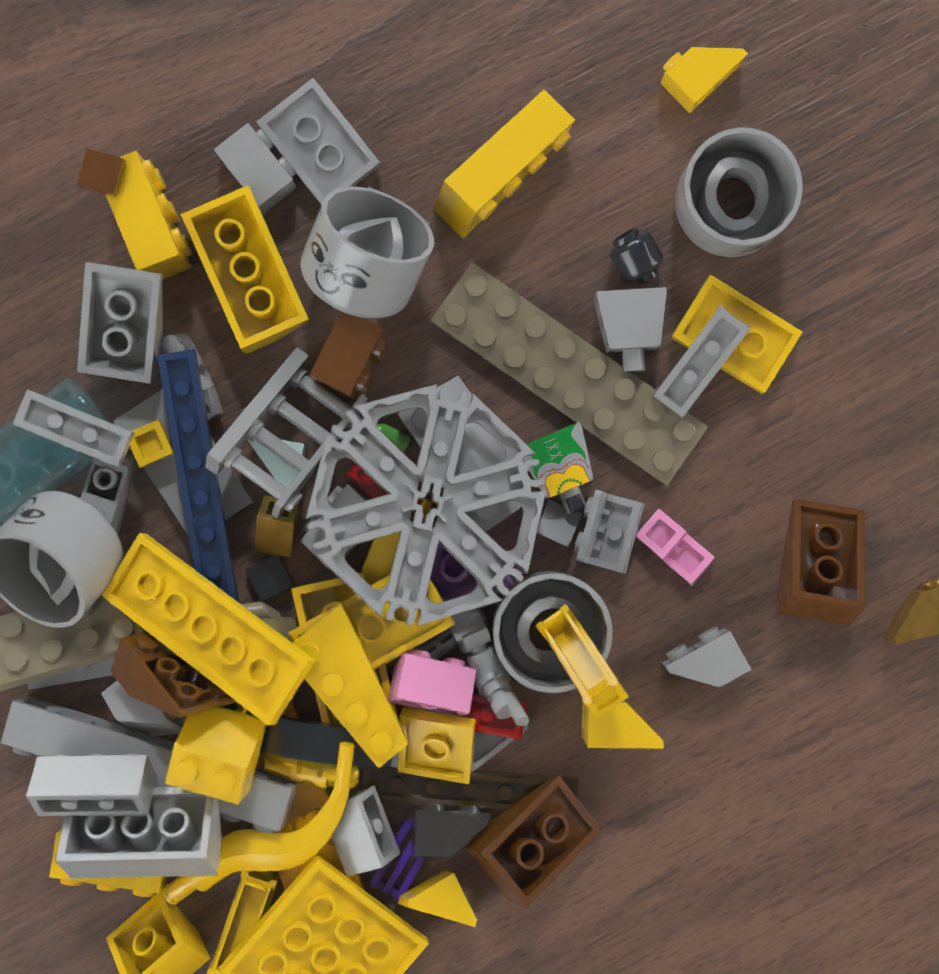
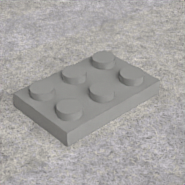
(318, 141)

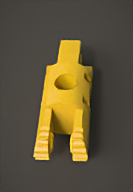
(306, 771)

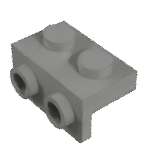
(609, 531)

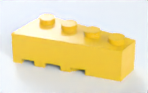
(503, 163)

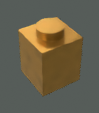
(276, 535)

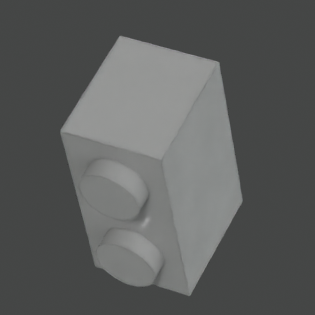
(252, 164)
(364, 834)

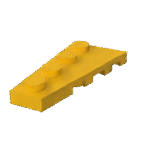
(351, 686)

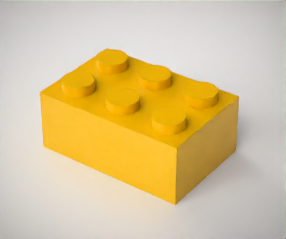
(149, 220)

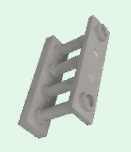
(250, 426)

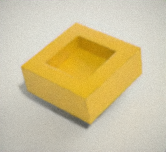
(151, 444)

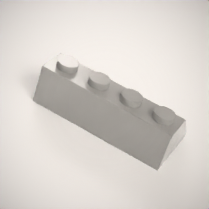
(476, 452)
(173, 840)

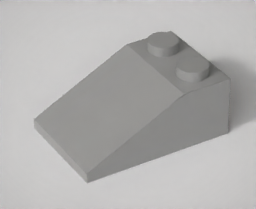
(121, 323)

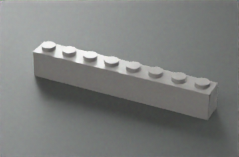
(52, 729)

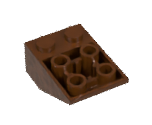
(163, 678)

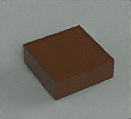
(101, 173)

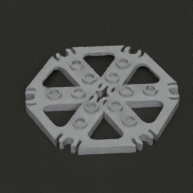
(460, 495)

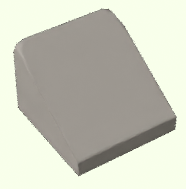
(557, 524)

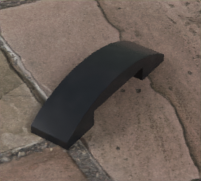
(311, 742)

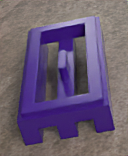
(387, 886)

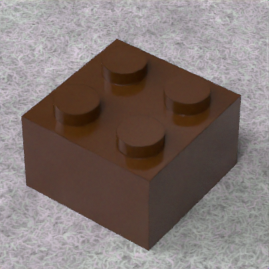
(350, 355)

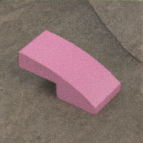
(675, 547)

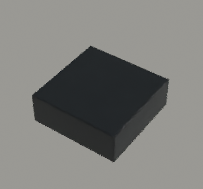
(269, 577)

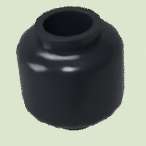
(636, 255)

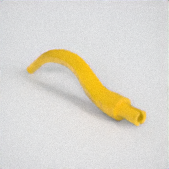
(273, 851)

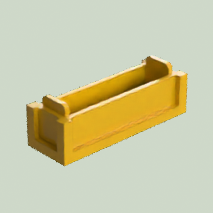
(582, 661)
(248, 907)

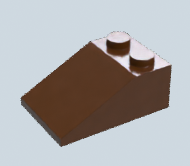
(823, 563)
(534, 841)

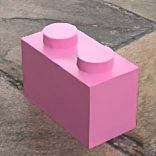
(432, 683)

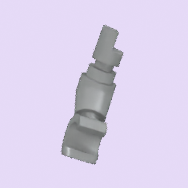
(491, 676)

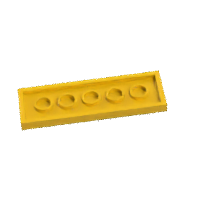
(208, 629)

